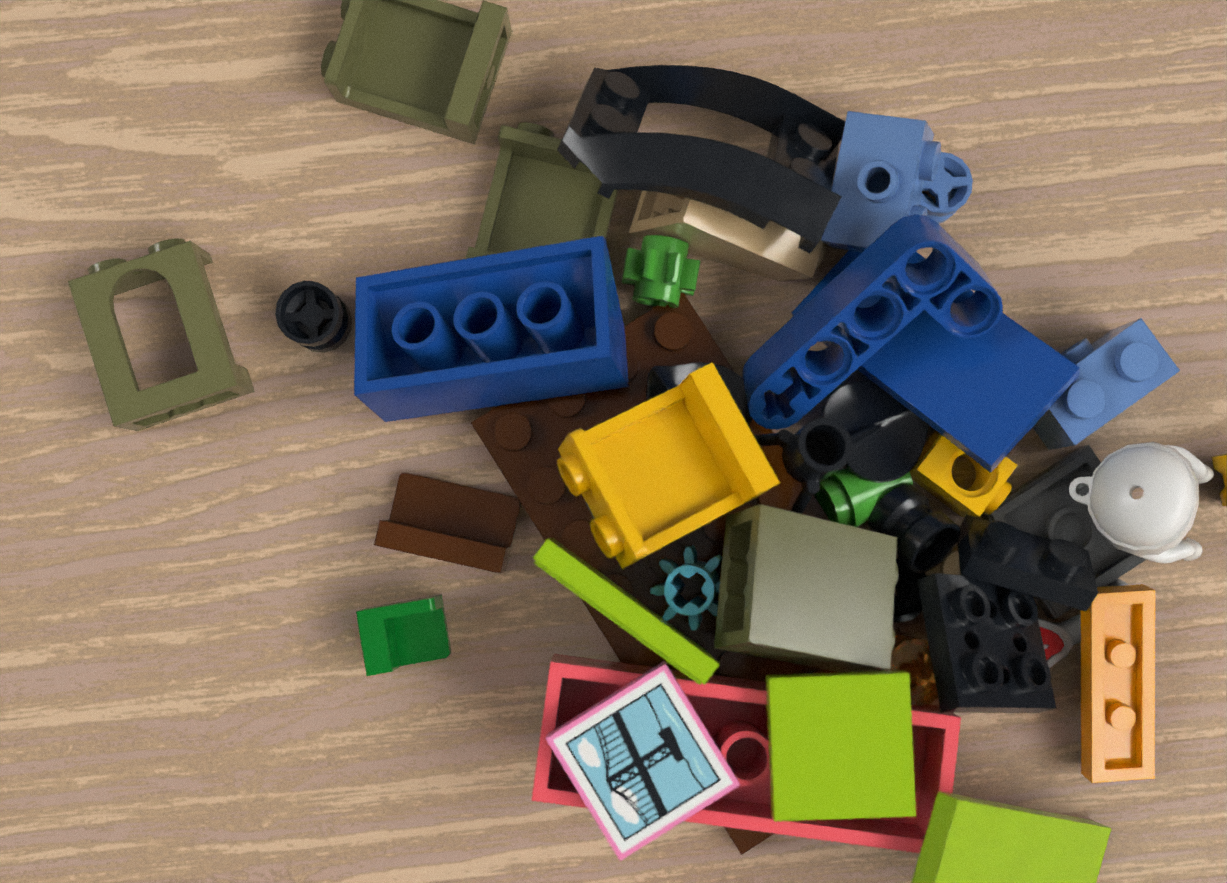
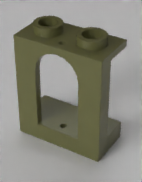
(217, 374)

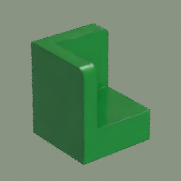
(403, 634)

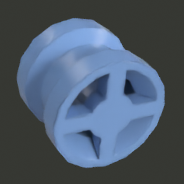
(950, 187)

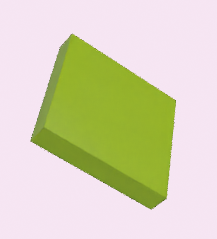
(840, 745)

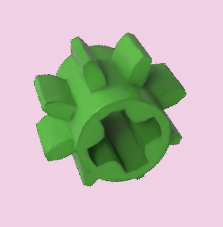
(660, 271)

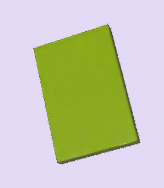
(625, 611)

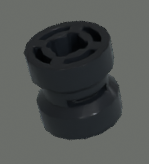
(305, 308)
(921, 534)

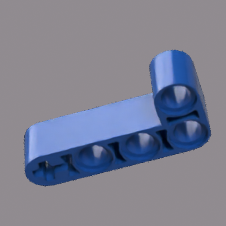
(789, 380)

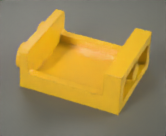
(665, 467)

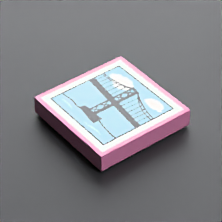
(642, 760)

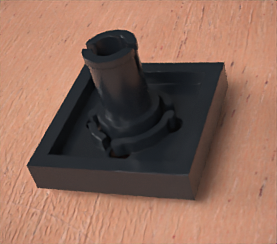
(984, 647)

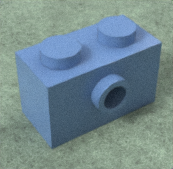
(879, 177)
(1111, 378)

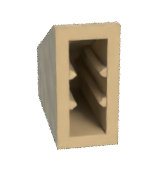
(726, 237)

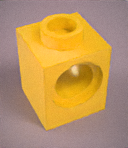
(935, 476)

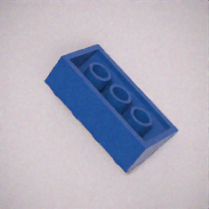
(489, 331)

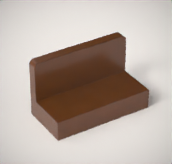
(450, 523)

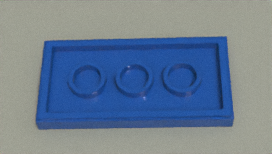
(969, 390)

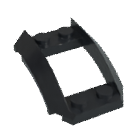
(784, 187)

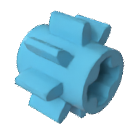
(674, 586)

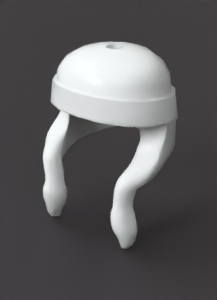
(1165, 512)

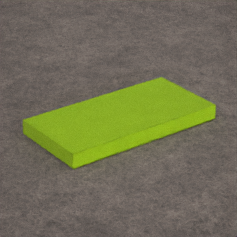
(1007, 844)

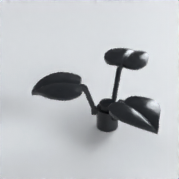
(857, 429)

